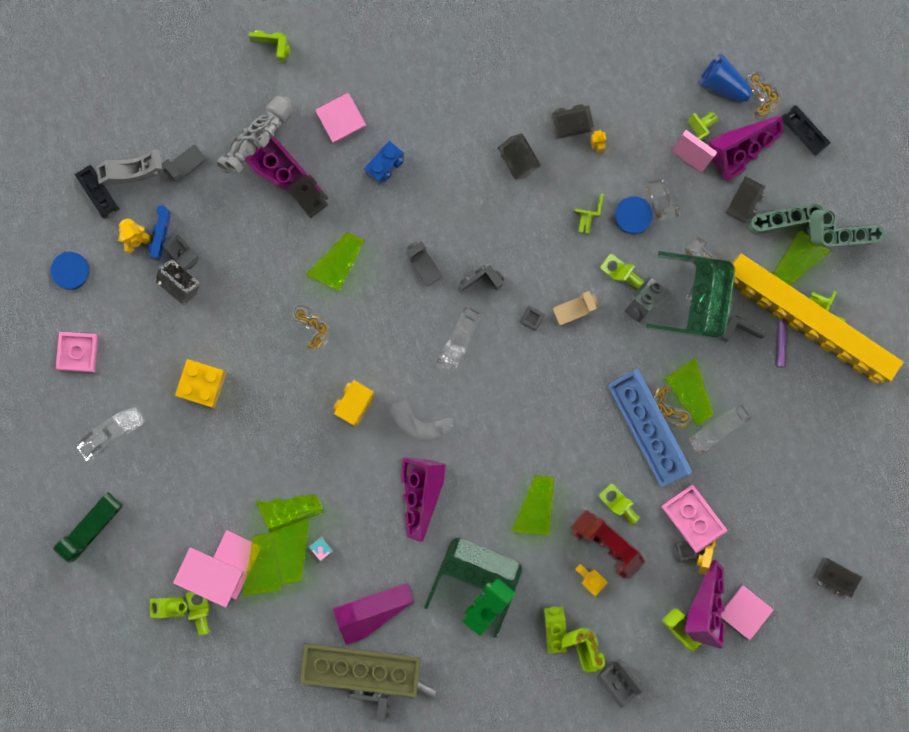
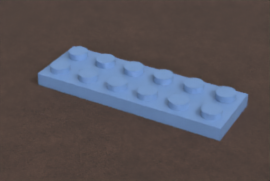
(649, 428)

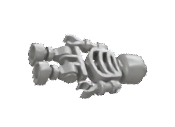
(256, 135)

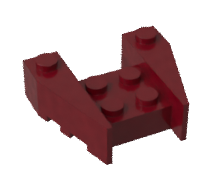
(628, 558)

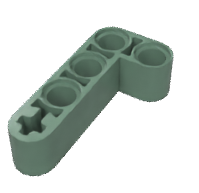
(785, 219)
(841, 235)

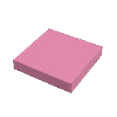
(340, 118)
(694, 151)
(76, 352)
(746, 612)

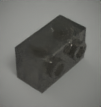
(572, 121)
(518, 156)
(307, 195)
(744, 202)
(177, 282)
(836, 577)

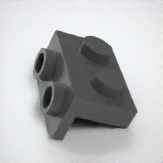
(620, 682)

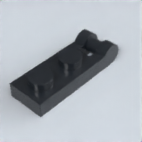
(805, 130)
(97, 192)

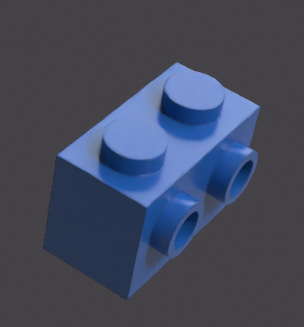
(384, 162)

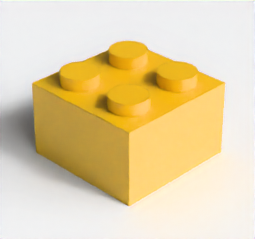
(200, 383)
(354, 403)

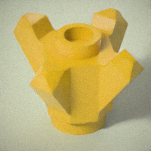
(132, 235)

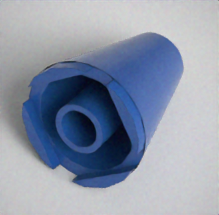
(725, 80)

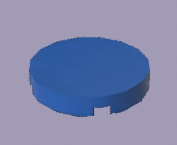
(633, 215)
(70, 270)

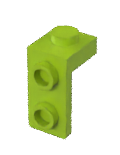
(283, 49)
(555, 629)

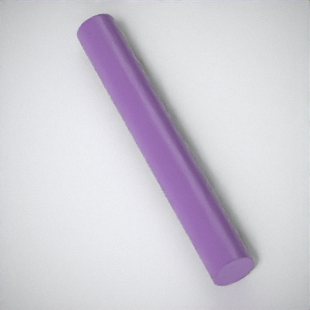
(781, 343)

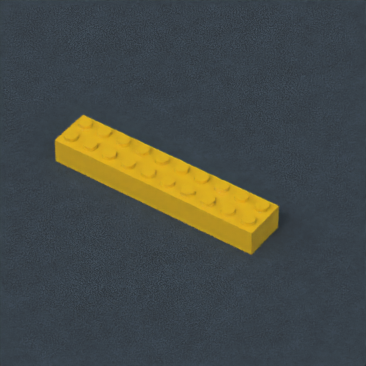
(814, 321)

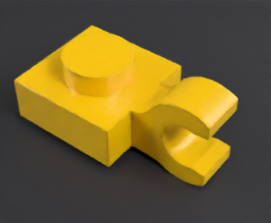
(597, 141)
(705, 559)
(592, 580)

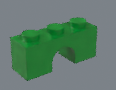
(495, 598)

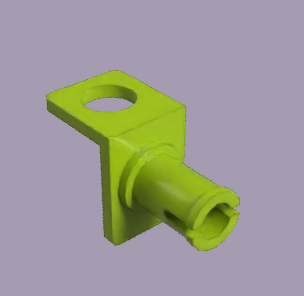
(700, 125)
(586, 216)
(623, 272)
(824, 302)
(620, 505)
(167, 607)
(198, 613)

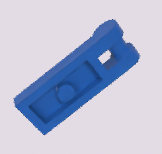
(159, 231)

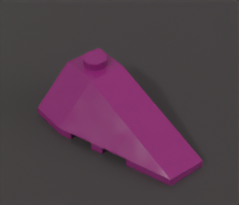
(365, 615)

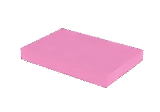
(694, 519)
(235, 552)
(208, 577)

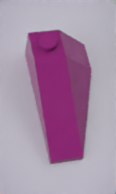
(742, 145)
(275, 164)
(422, 487)
(705, 613)

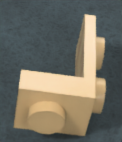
(575, 308)

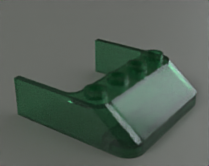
(709, 297)
(478, 567)

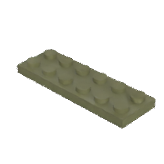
(360, 670)

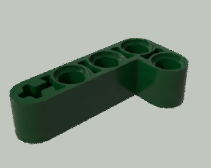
(74, 544)

